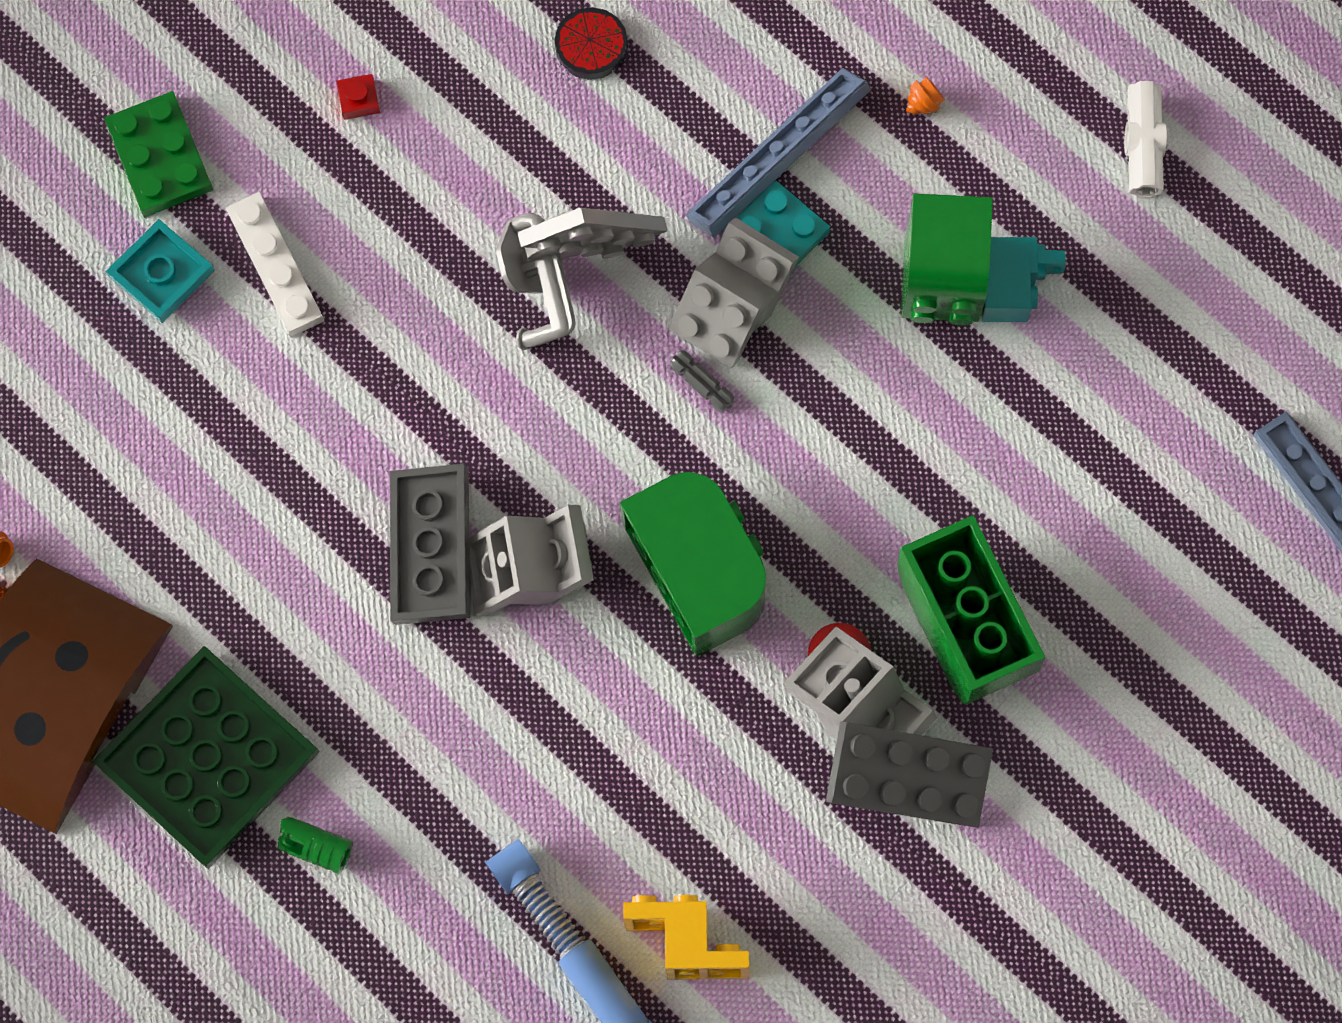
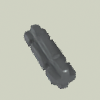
(702, 381)

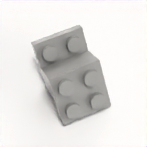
(733, 292)
(529, 560)
(857, 687)

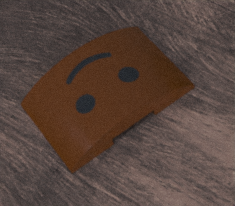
(63, 679)

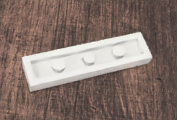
(274, 264)

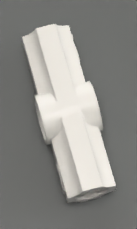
(1145, 139)

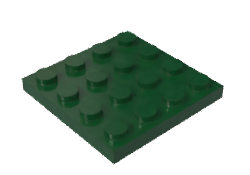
(206, 757)

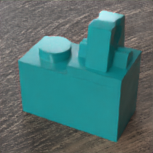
(1013, 274)

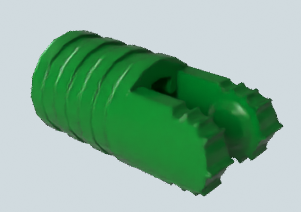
(314, 844)

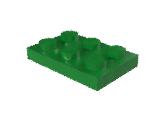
(158, 154)

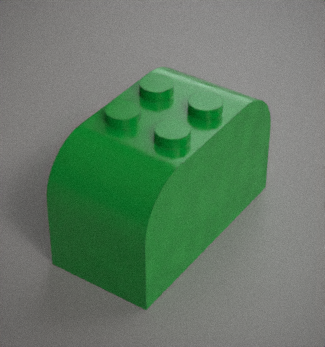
(946, 258)
(698, 557)
(968, 611)

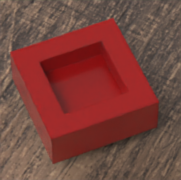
(358, 96)

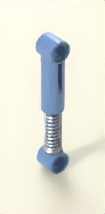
(579, 959)

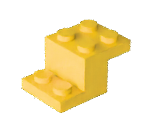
(686, 938)

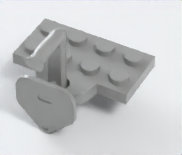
(533, 252)

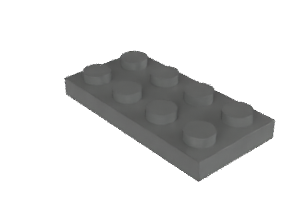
(429, 544)
(909, 774)

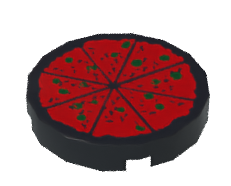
(591, 43)

